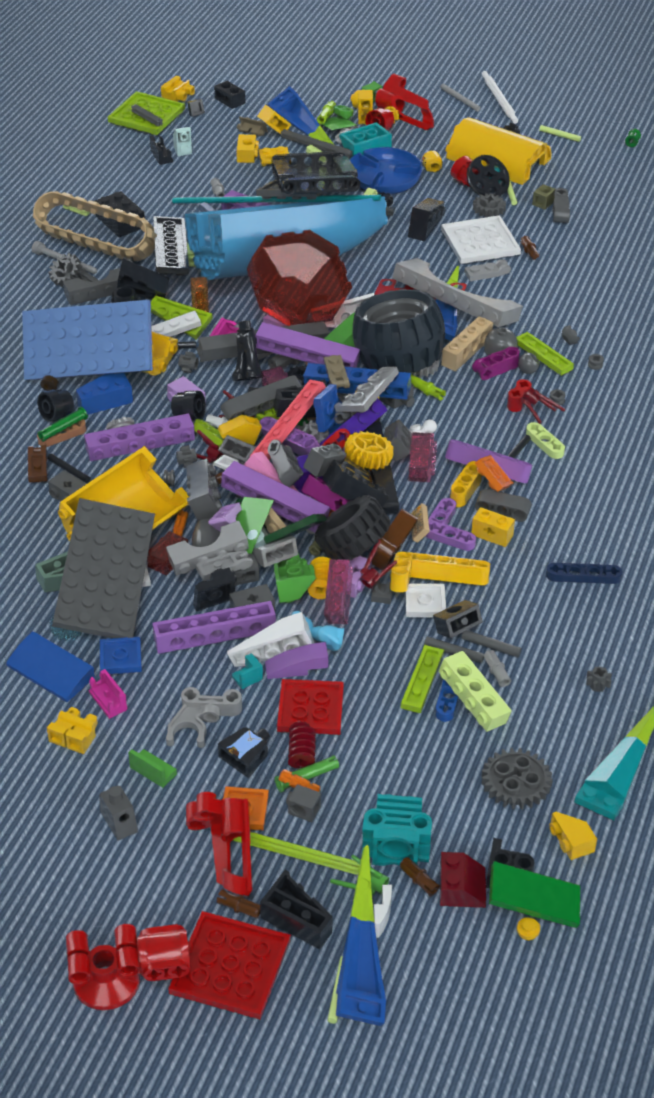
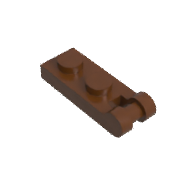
(37, 463)

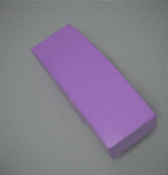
(297, 661)

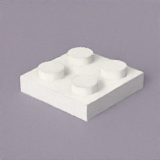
(425, 600)

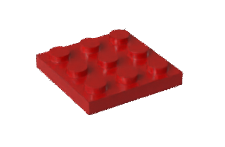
(311, 702)

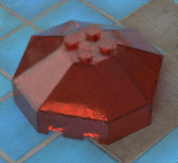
(298, 278)

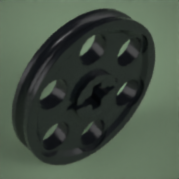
(488, 170)

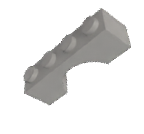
(185, 556)

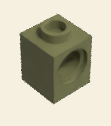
(543, 196)

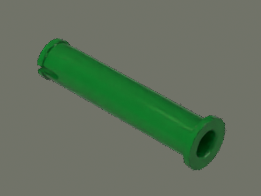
(63, 424)

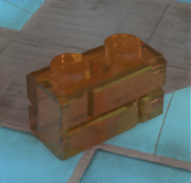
(199, 293)

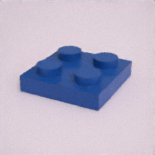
(324, 407)
(120, 655)

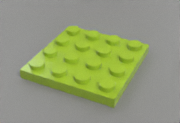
(161, 107)

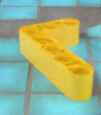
(437, 568)

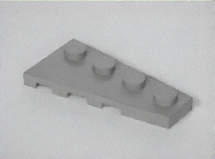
(368, 392)

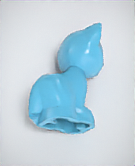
(330, 634)

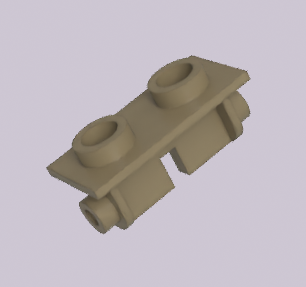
(258, 127)

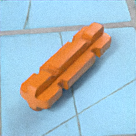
(180, 522)
(287, 777)

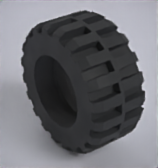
(352, 528)

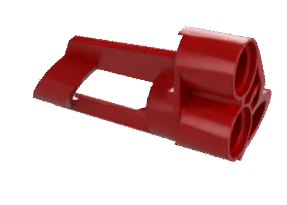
(394, 95)
(228, 820)

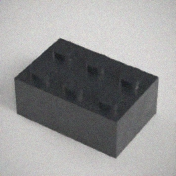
(122, 202)

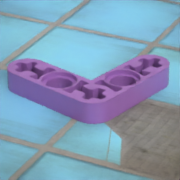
(437, 526)

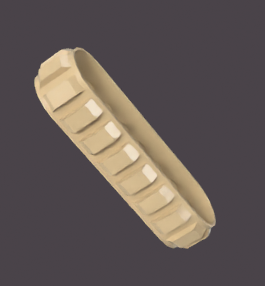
(51, 199)

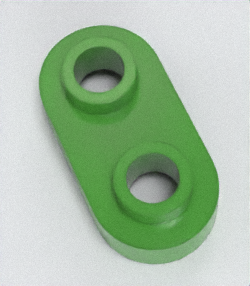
(344, 111)

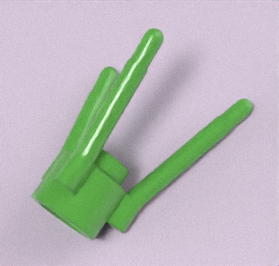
(377, 879)

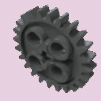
(516, 778)

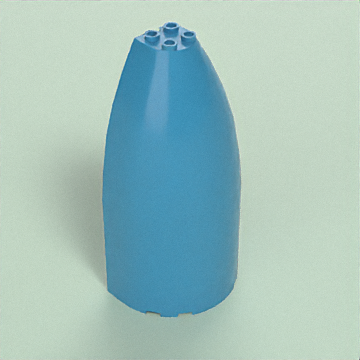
(229, 237)

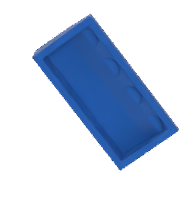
(50, 666)

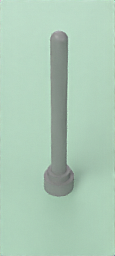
(40, 248)

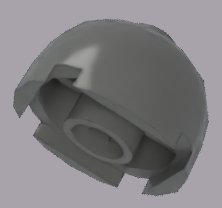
(499, 339)

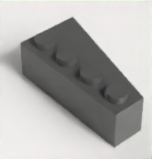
(203, 489)

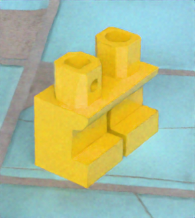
(177, 89)
(72, 730)

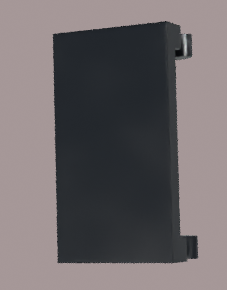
(160, 152)

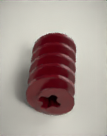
(301, 745)

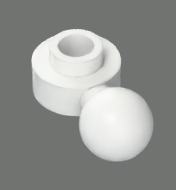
(429, 426)

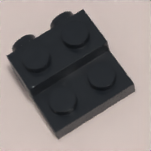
(216, 590)

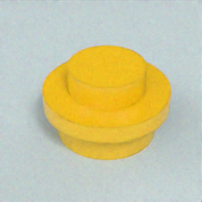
(528, 928)

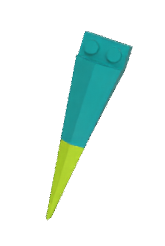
(611, 781)

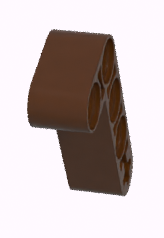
(394, 538)

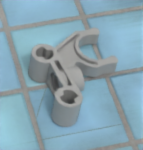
(205, 708)

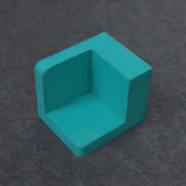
(250, 674)

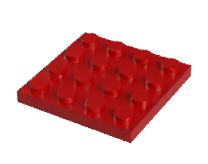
(231, 965)

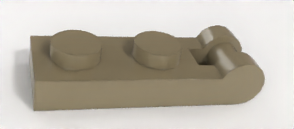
(336, 371)

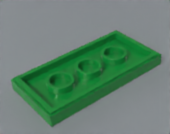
(535, 894)

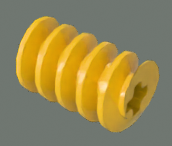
(319, 586)

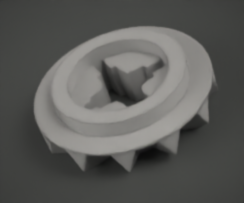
(120, 422)

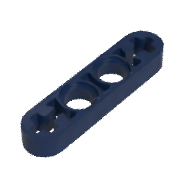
(584, 573)

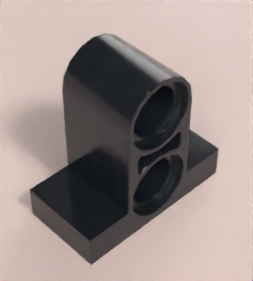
(511, 858)

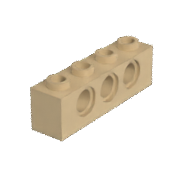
(466, 344)

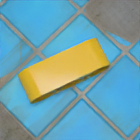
(465, 484)

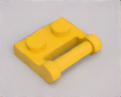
(267, 153)

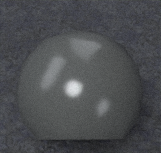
(528, 363)

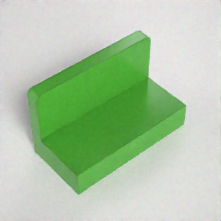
(151, 767)

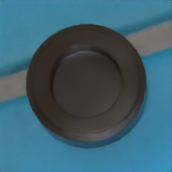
(49, 383)

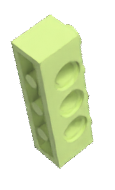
(474, 691)

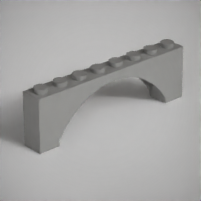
(418, 276)

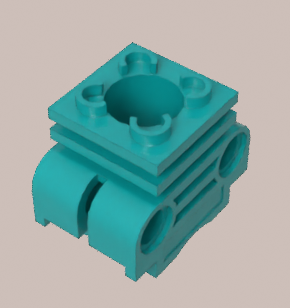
(397, 830)

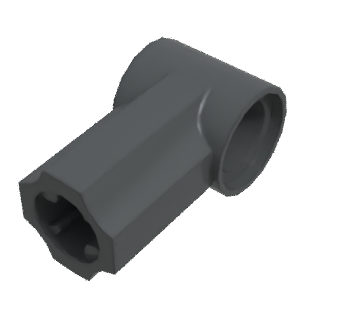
(280, 360)

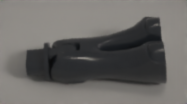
(247, 360)

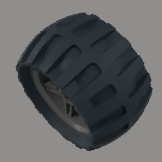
(399, 330)

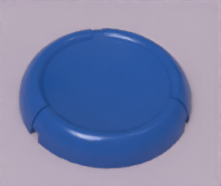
(387, 169)

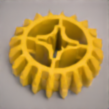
(369, 450)

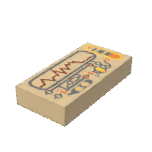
(421, 527)

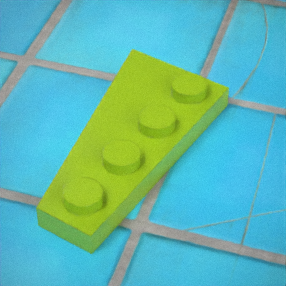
(170, 309)

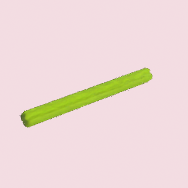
(303, 853)

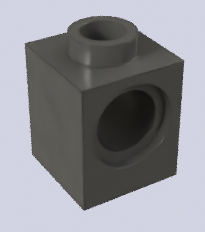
(304, 803)

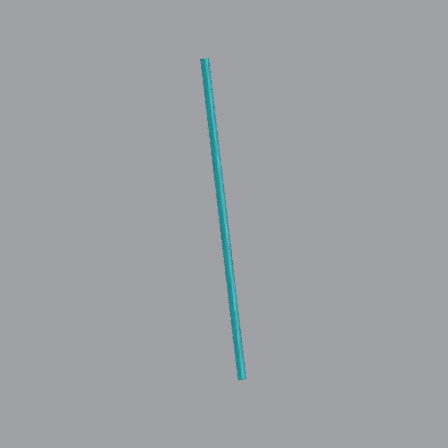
(258, 199)

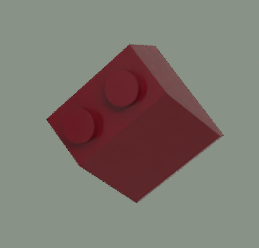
(462, 881)

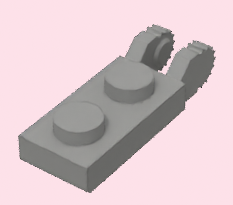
(487, 270)
(235, 561)

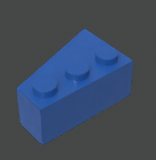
(105, 393)

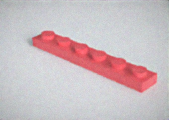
(291, 416)

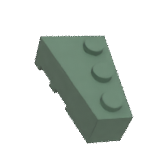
(50, 572)

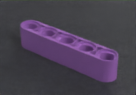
(298, 440)
(465, 453)

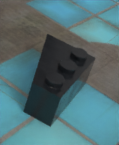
(425, 218)
(142, 280)
(296, 912)

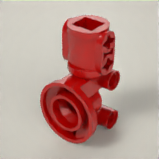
(154, 954)

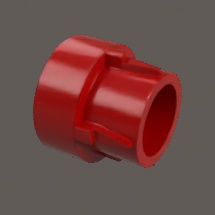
(382, 116)
(459, 170)

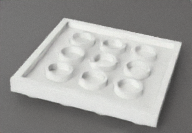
(480, 239)

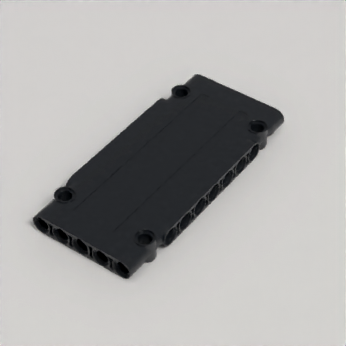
(332, 176)

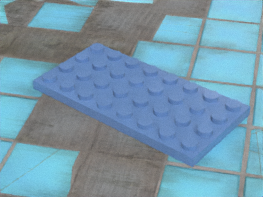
(87, 340)

